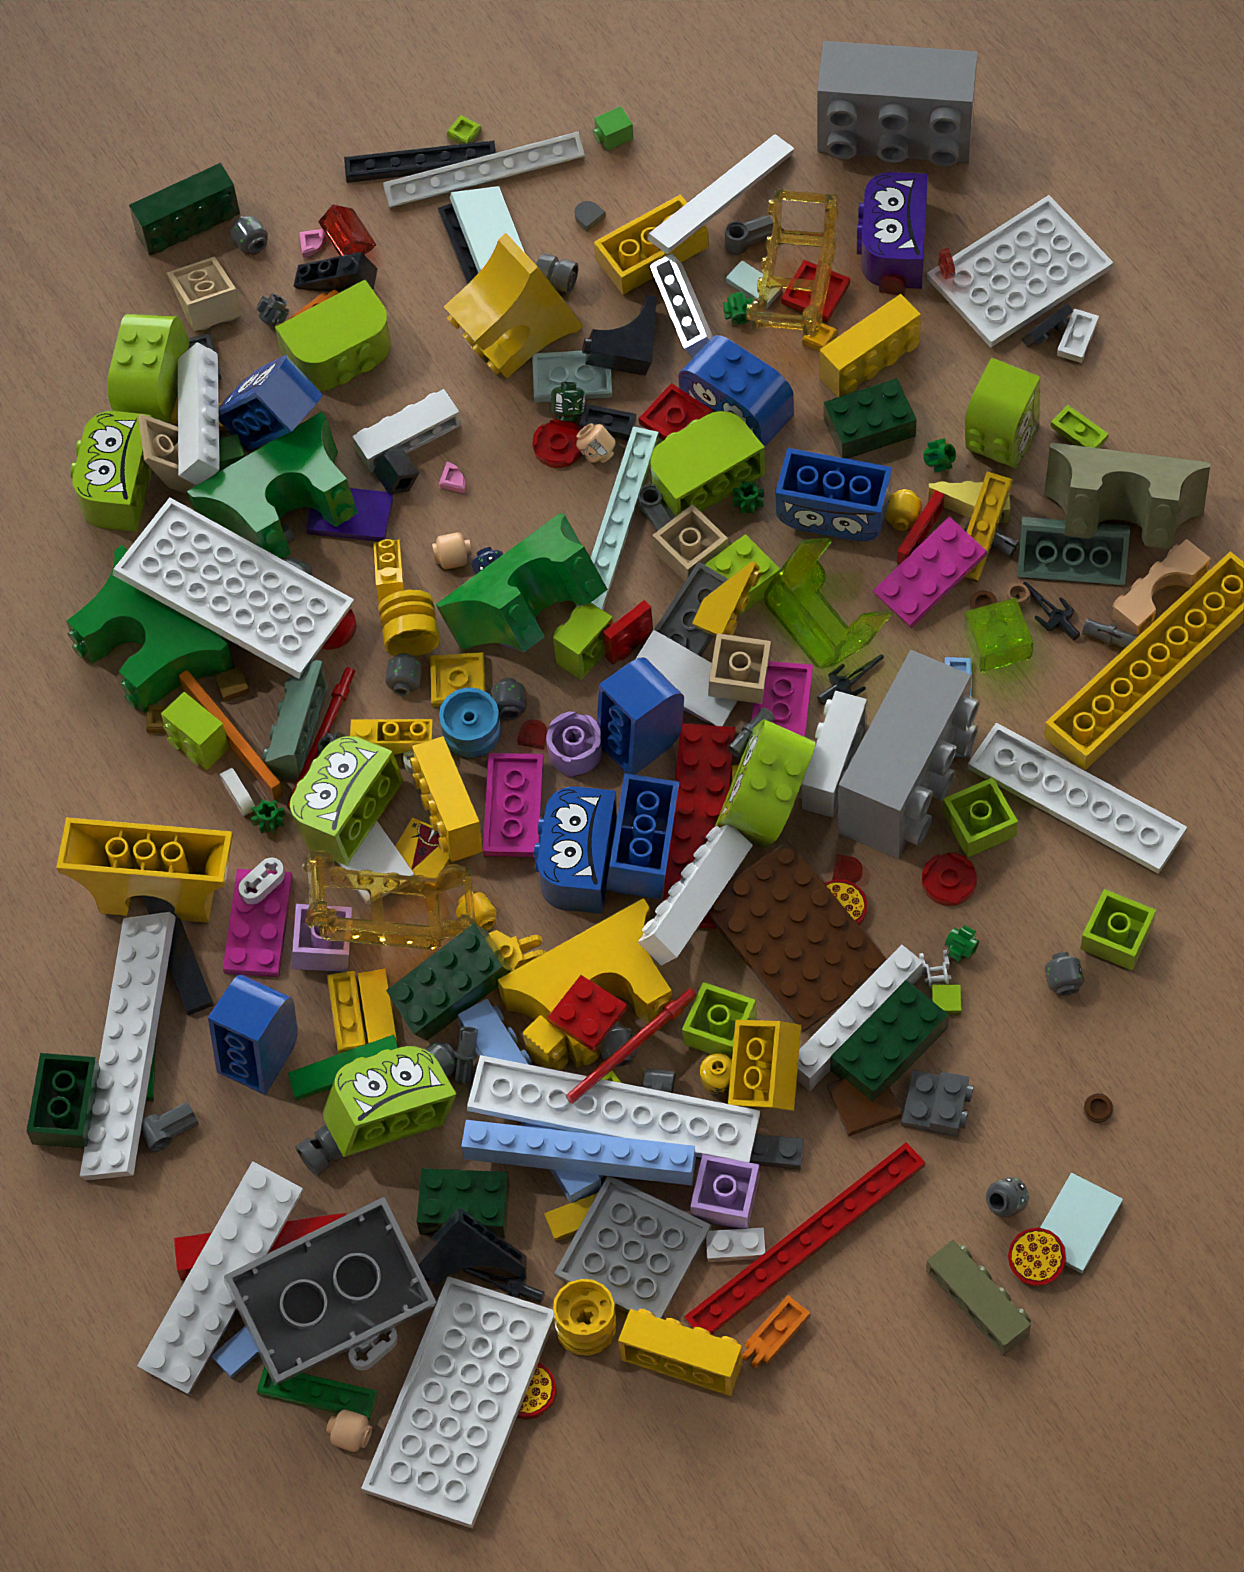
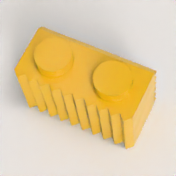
(546, 1044)

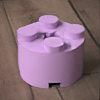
(574, 743)

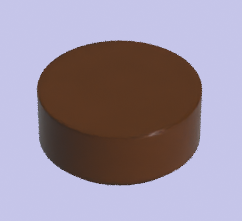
(982, 598)
(1098, 1108)

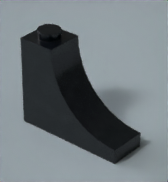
(624, 347)
(465, 1244)

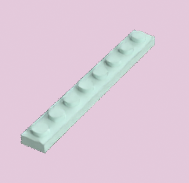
(622, 506)

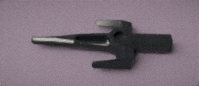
(1058, 617)
(843, 683)
(513, 1287)

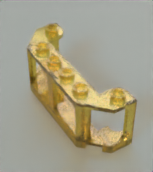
(812, 315)
(377, 931)

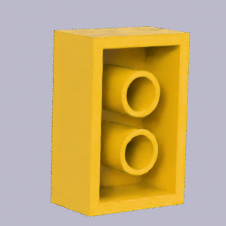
(764, 1064)

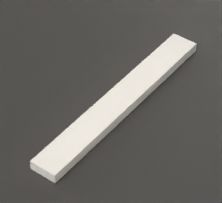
(483, 169)
(720, 194)

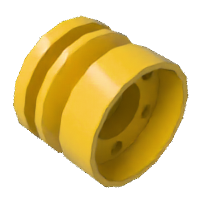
(409, 623)
(586, 1302)

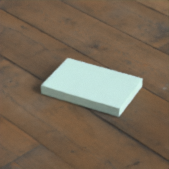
(568, 366)
(1081, 1219)

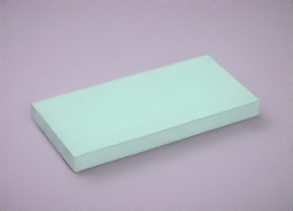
(483, 221)

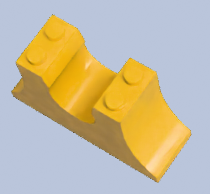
(510, 310)
(147, 860)
(603, 954)

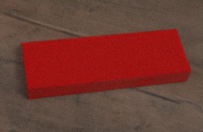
(922, 526)

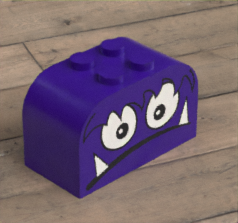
(893, 227)

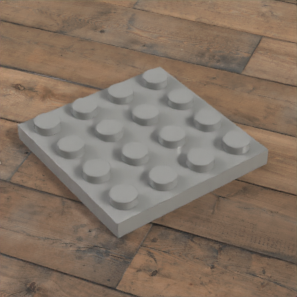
(634, 1247)

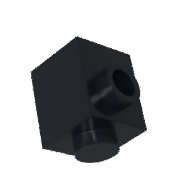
(396, 472)

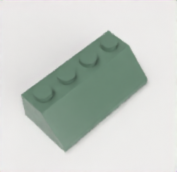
(1052, 555)
(296, 722)

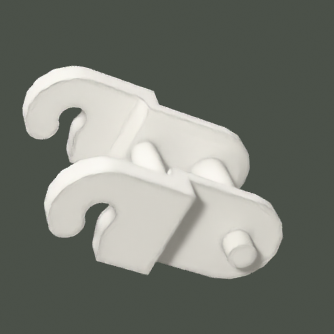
(945, 966)

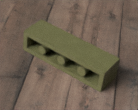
(978, 1296)

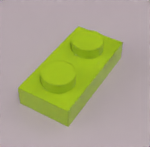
(1078, 429)

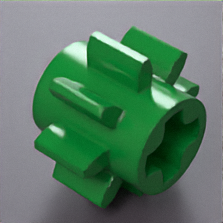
(736, 308)
(939, 455)
(748, 497)
(265, 809)
(961, 943)

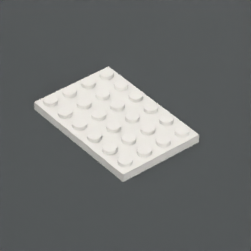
(1021, 271)

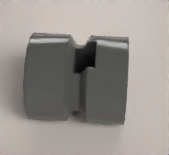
(560, 274)
(319, 1151)

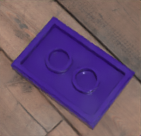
(369, 523)

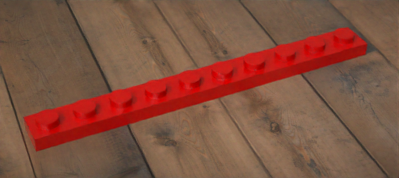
(806, 1240)

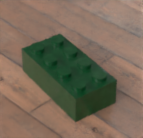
(184, 209)
(449, 982)
(889, 1041)

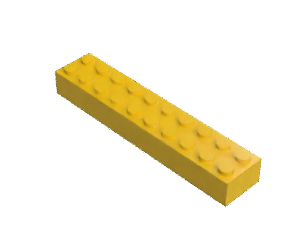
(1150, 665)

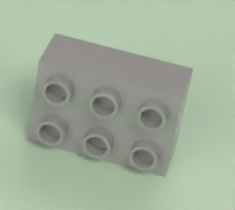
(896, 102)
(907, 755)
(329, 1291)

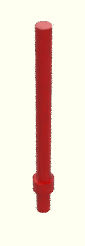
(339, 695)
(670, 1011)

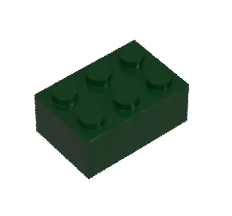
(869, 419)
(63, 1100)
(476, 1192)

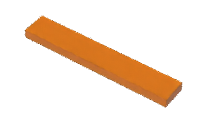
(234, 738)

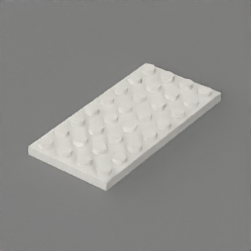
(233, 587)
(459, 1402)

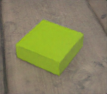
(464, 130)
(947, 997)

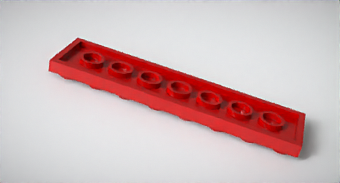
(704, 782)

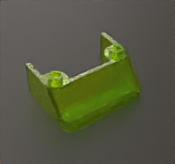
(809, 617)

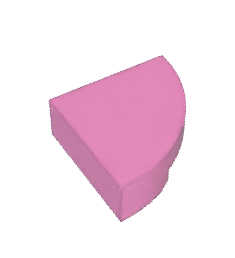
(311, 241)
(452, 479)

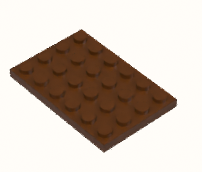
(795, 935)

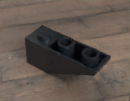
(336, 273)

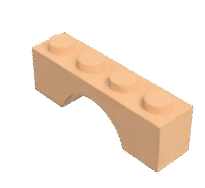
(1182, 567)

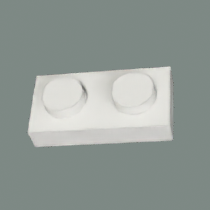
(1077, 335)
(735, 1244)

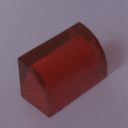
(346, 231)

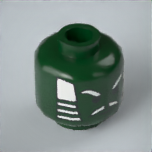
(567, 401)

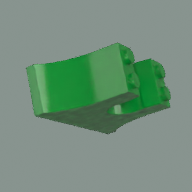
(274, 480)
(517, 586)
(168, 640)

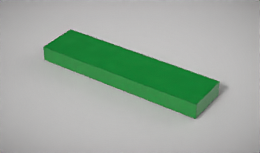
(321, 1074)
(320, 1393)

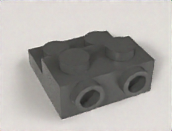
(937, 1102)

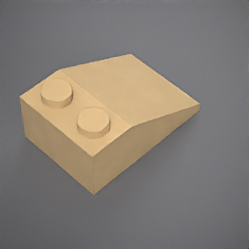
(205, 294)
(161, 451)

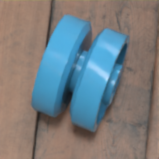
(470, 722)

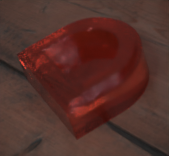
(946, 264)
(892, 284)
(532, 734)
(848, 868)

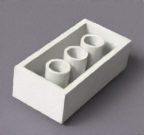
(833, 752)

